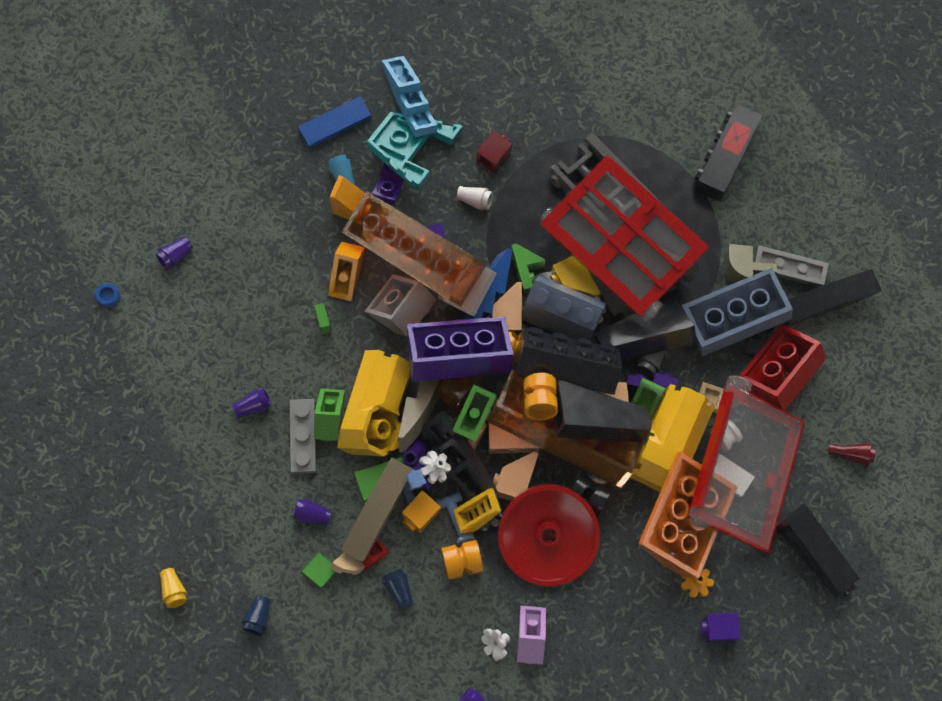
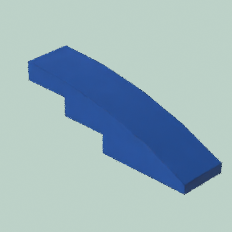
(497, 289)

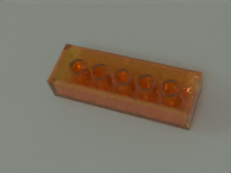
(414, 249)
(604, 458)

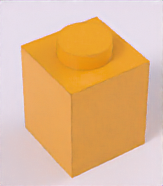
(420, 512)

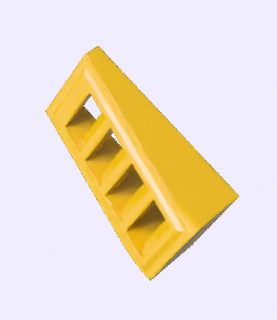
(462, 513)

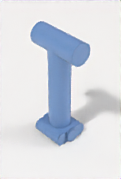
(415, 480)
(450, 502)

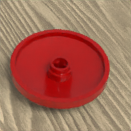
(548, 535)

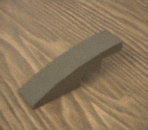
(417, 412)
(376, 510)

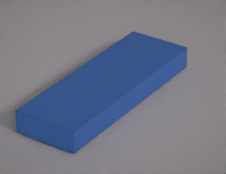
(334, 122)

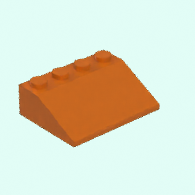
(669, 531)

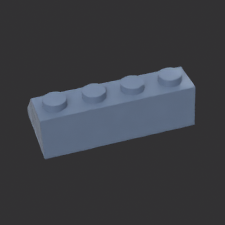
(738, 311)

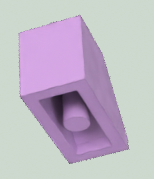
(531, 635)

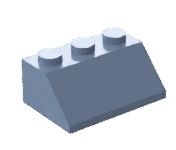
(562, 309)

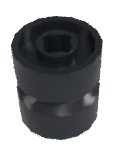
(598, 495)

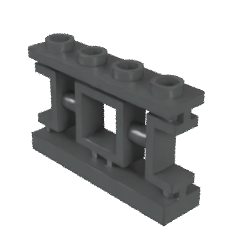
(591, 147)

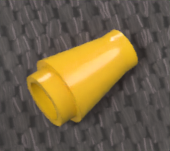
(172, 589)

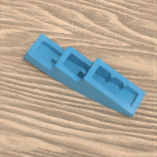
(409, 96)

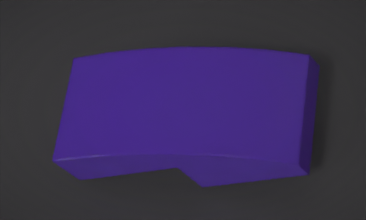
(388, 185)
(663, 379)

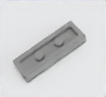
(794, 266)
(302, 436)

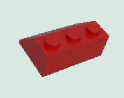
(784, 366)

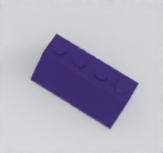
(459, 348)

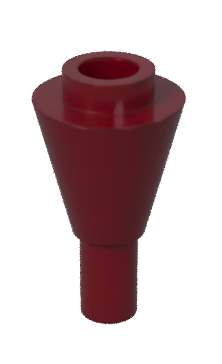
(857, 452)

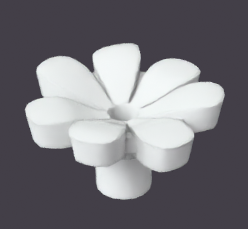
(435, 466)
(495, 643)

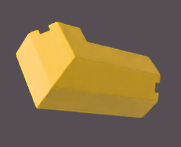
(374, 405)
(674, 429)

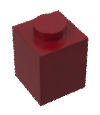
(494, 151)

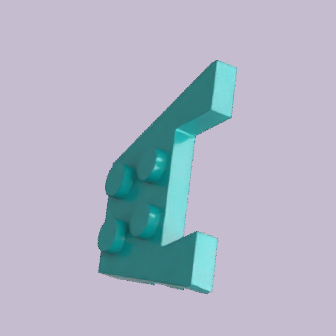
(397, 146)

